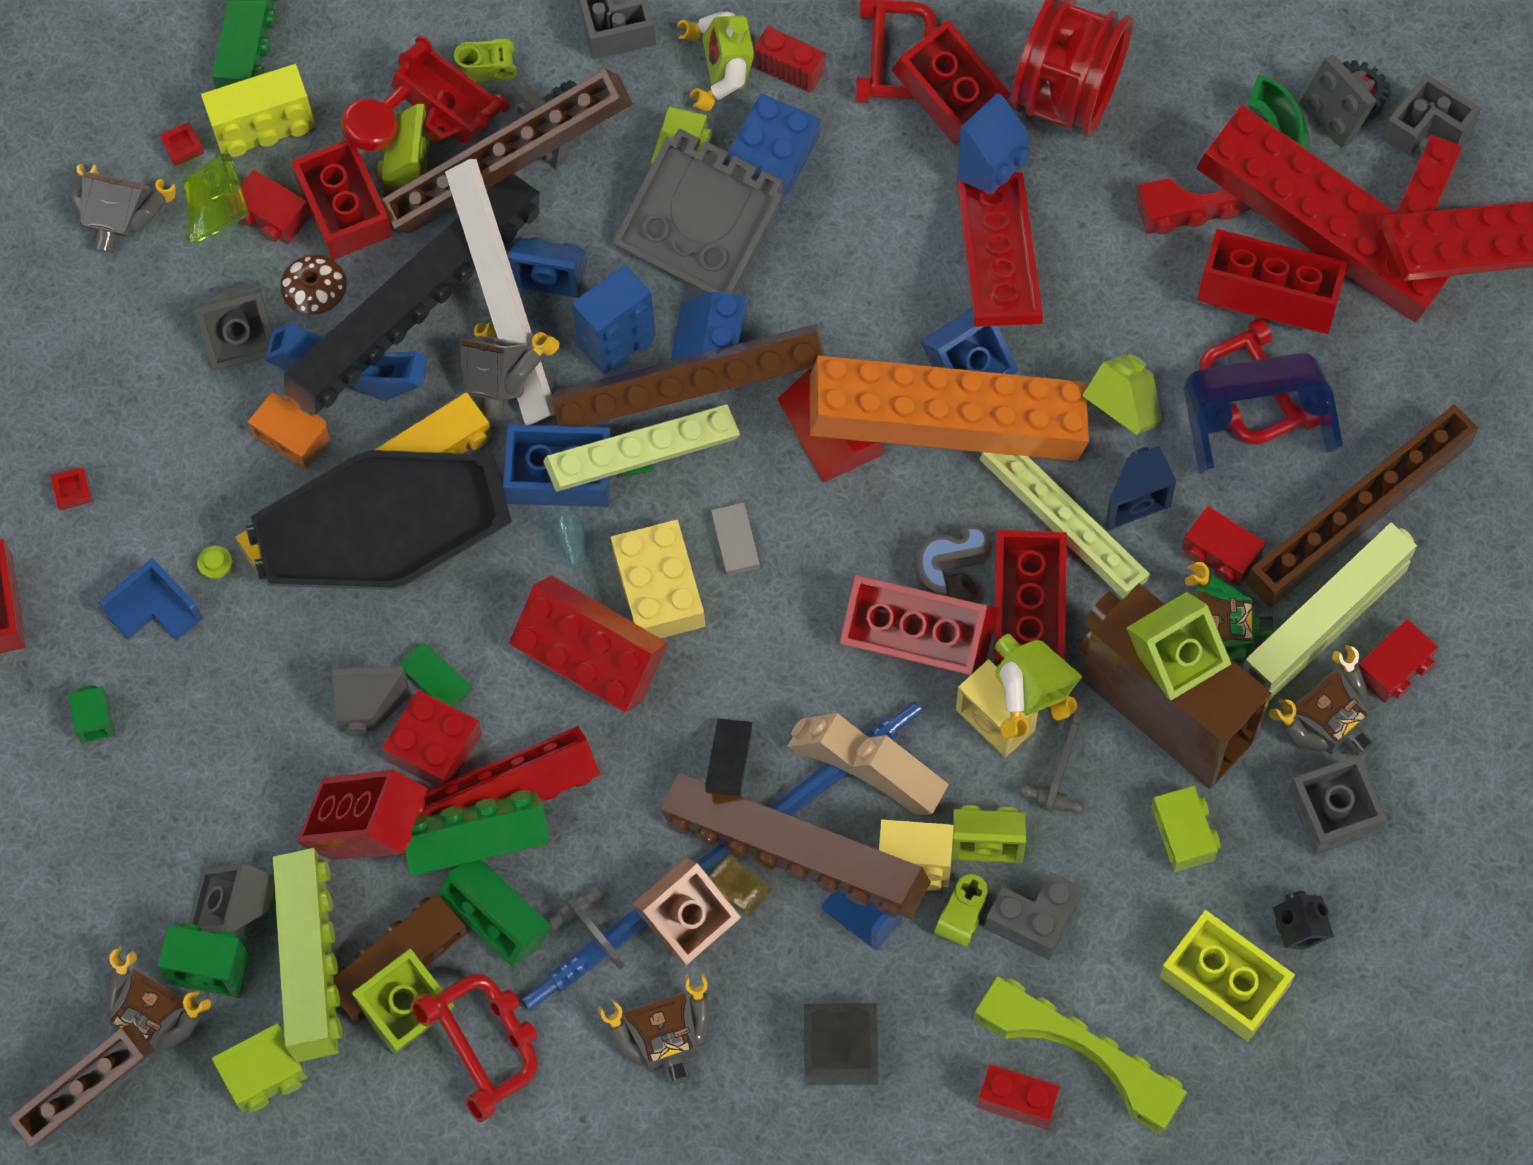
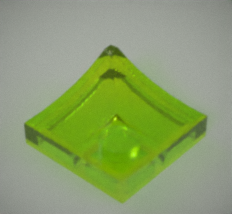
(213, 198)

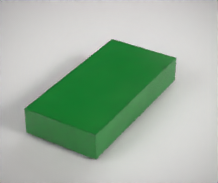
(435, 676)

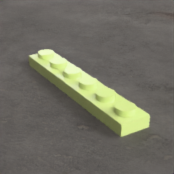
(641, 447)
(1065, 515)

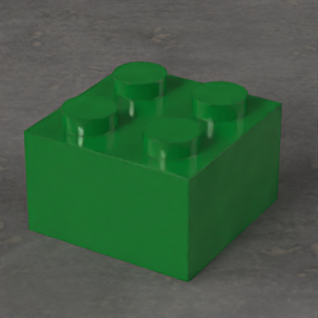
(204, 960)

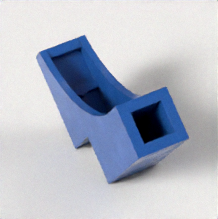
(388, 379)

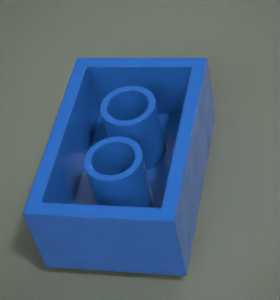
(776, 140)
(614, 320)
(526, 475)

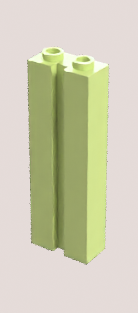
(1331, 609)

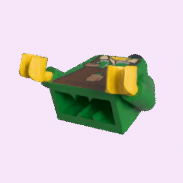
(1230, 612)

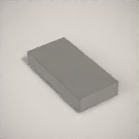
(735, 539)

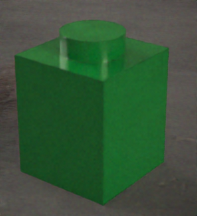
(91, 713)

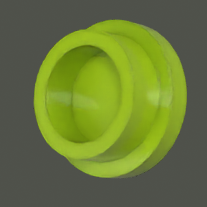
(214, 562)

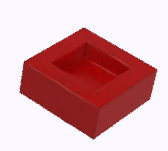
(182, 143)
(71, 488)

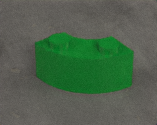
(1279, 109)

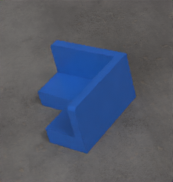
(150, 595)
(863, 921)

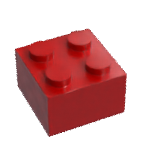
(432, 740)

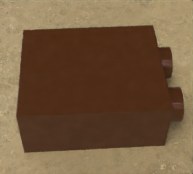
(1200, 728)

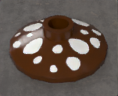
(316, 296)

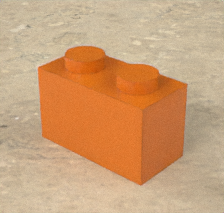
(289, 429)

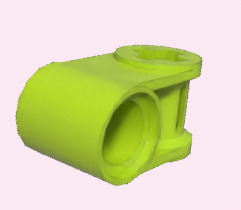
(486, 60)
(962, 915)

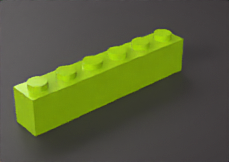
(306, 955)

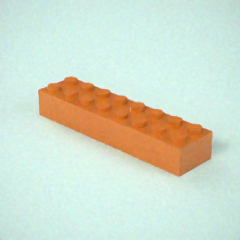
(948, 408)

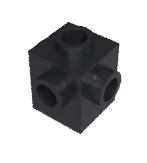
(1302, 920)

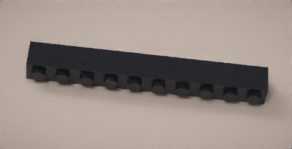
(402, 302)

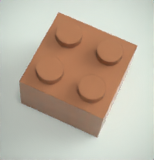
(686, 910)

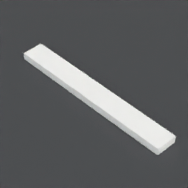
(497, 280)

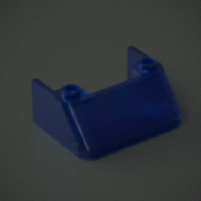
(1213, 389)

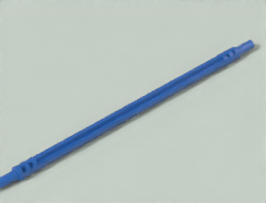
(633, 923)

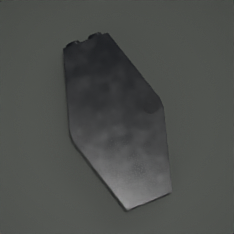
(379, 520)

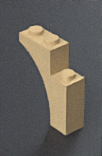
(871, 759)

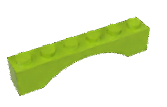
(1014, 1014)

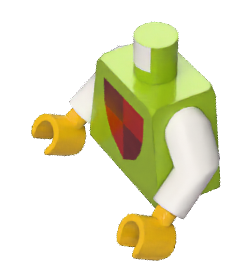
(727, 54)
(1033, 681)

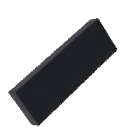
(728, 757)

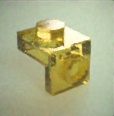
(739, 885)

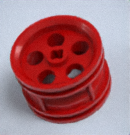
(1071, 65)

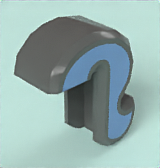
(949, 553)

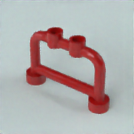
(877, 10)
(1257, 336)
(502, 1004)

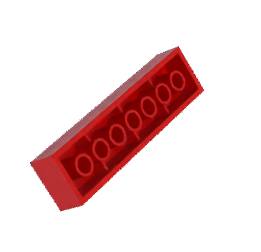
(1313, 206)

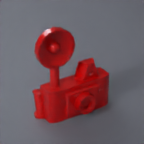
(424, 78)

